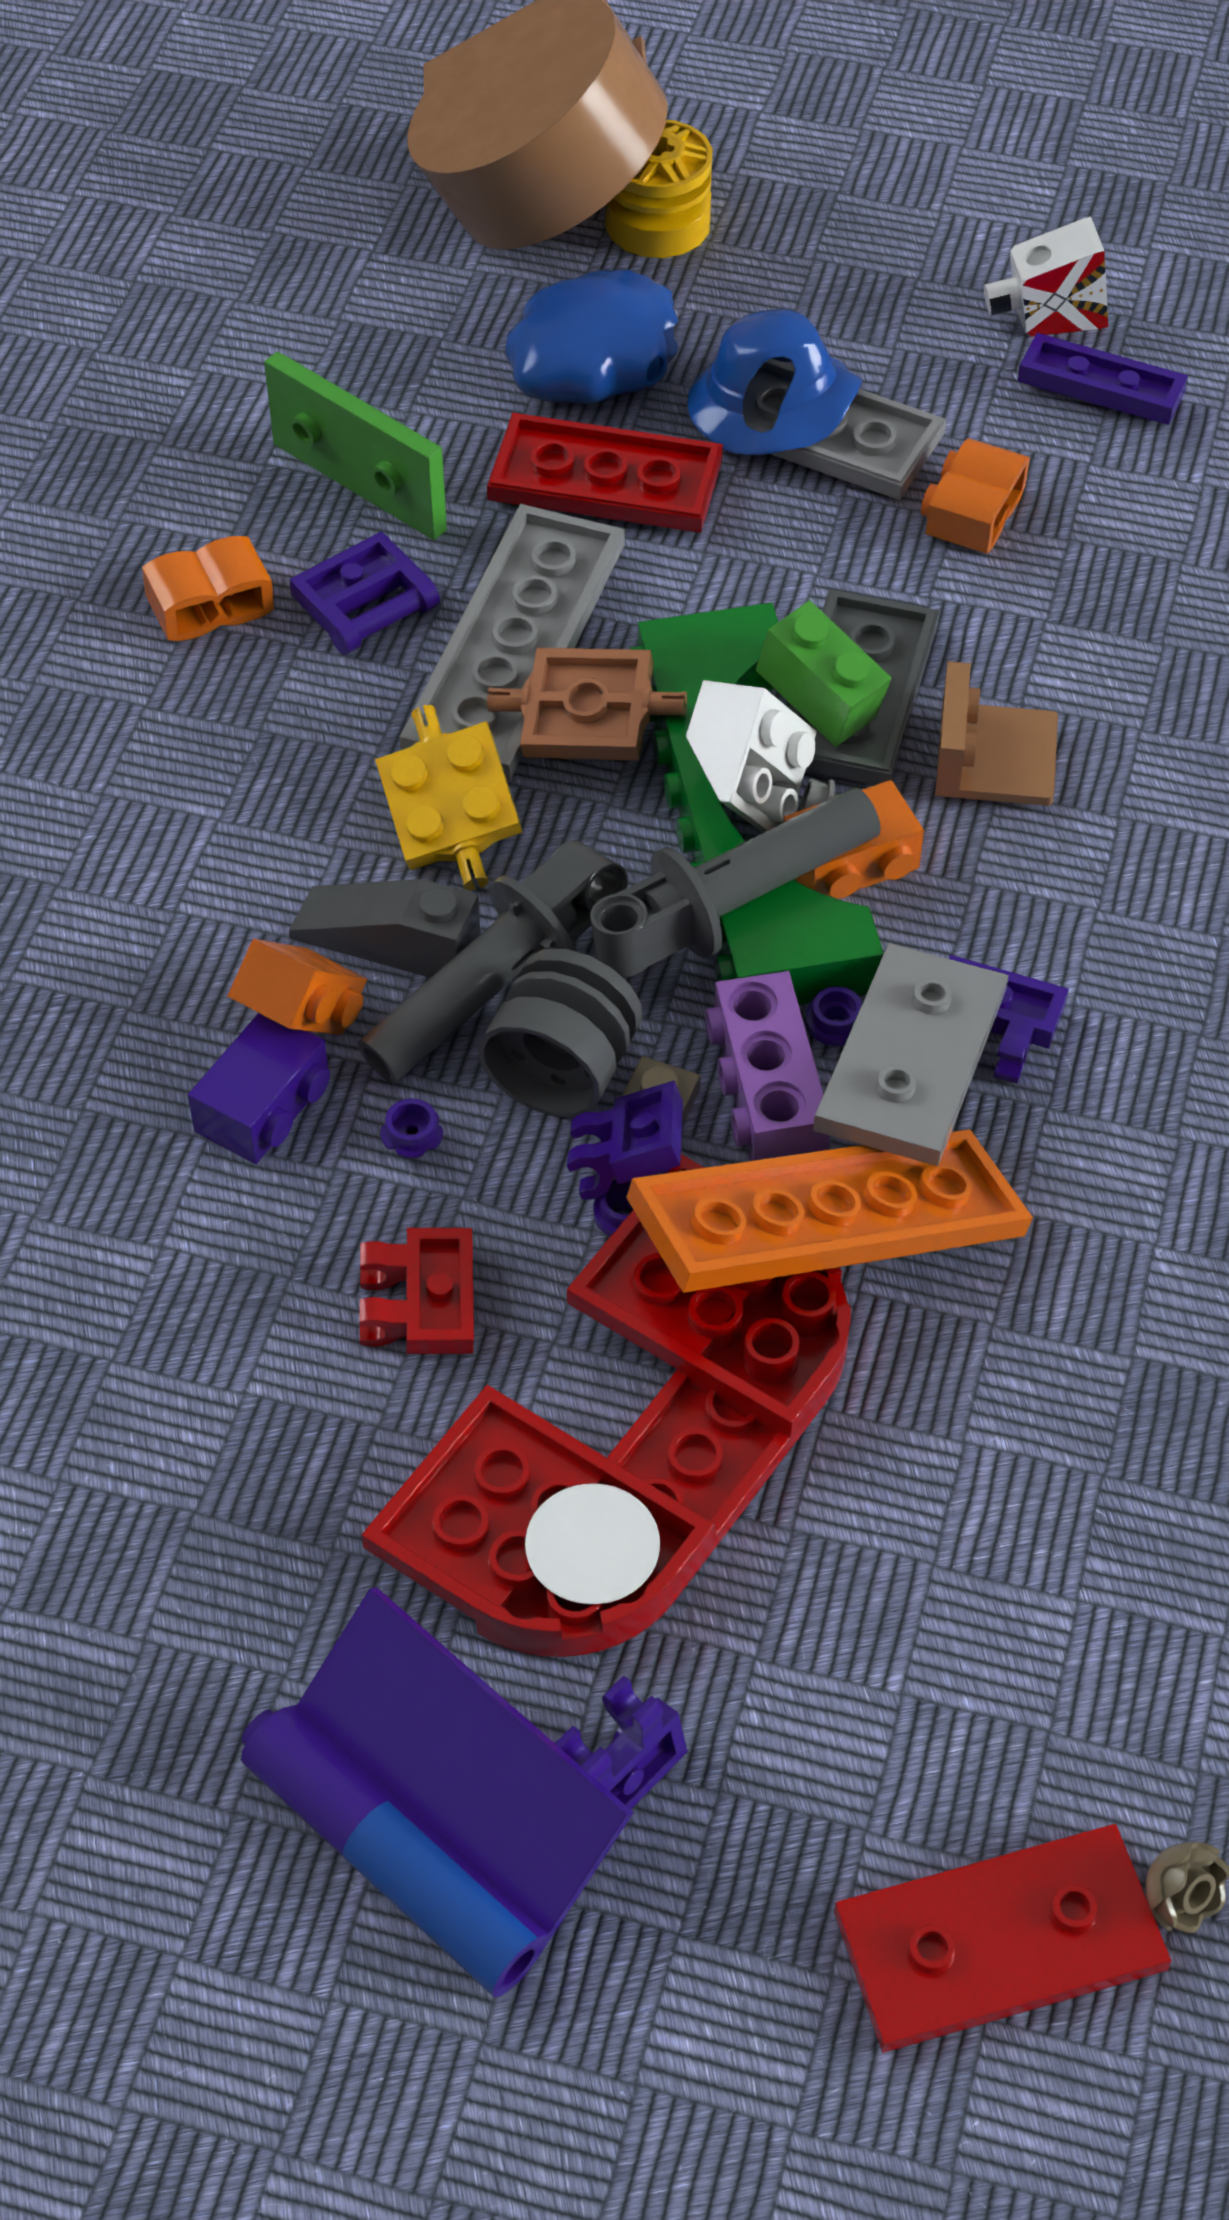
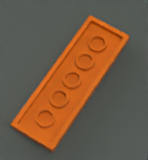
(823, 1211)

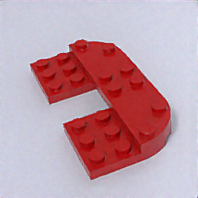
(745, 1388)

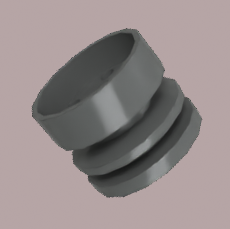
(560, 1032)

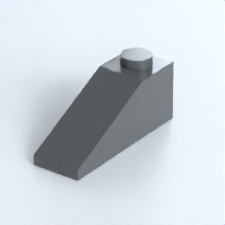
(391, 923)

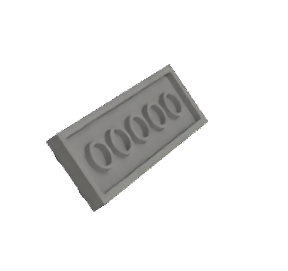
(529, 598)

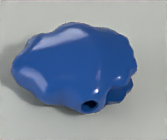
(593, 338)

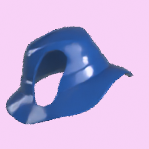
(814, 399)

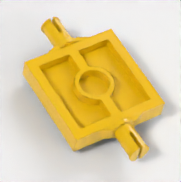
(448, 796)

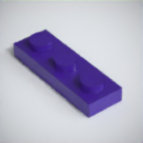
(1102, 378)

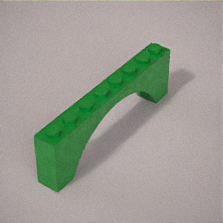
(792, 926)

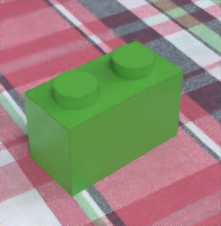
(822, 673)

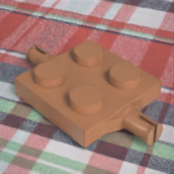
(587, 703)

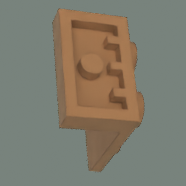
(993, 749)

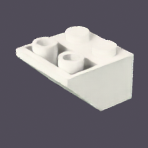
(751, 750)

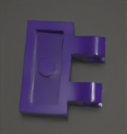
(1025, 1017)
(635, 1139)
(642, 1747)

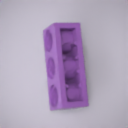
(761, 1031)

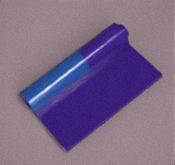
(438, 1793)

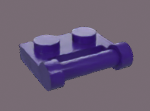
(356, 579)

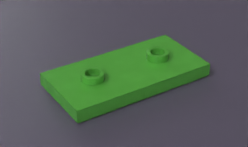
(356, 445)

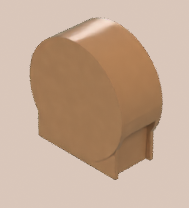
(537, 121)

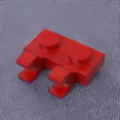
(438, 1291)

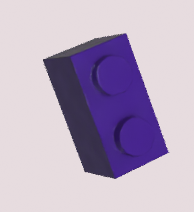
(259, 1088)

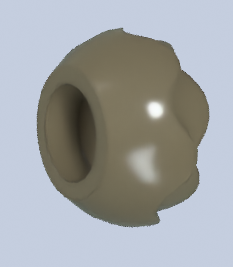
(1186, 1885)

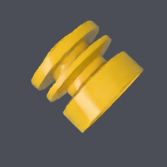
(669, 199)

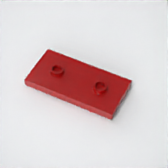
(605, 472)
(1000, 1937)

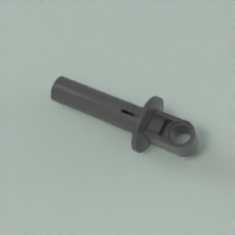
(684, 903)
(533, 915)

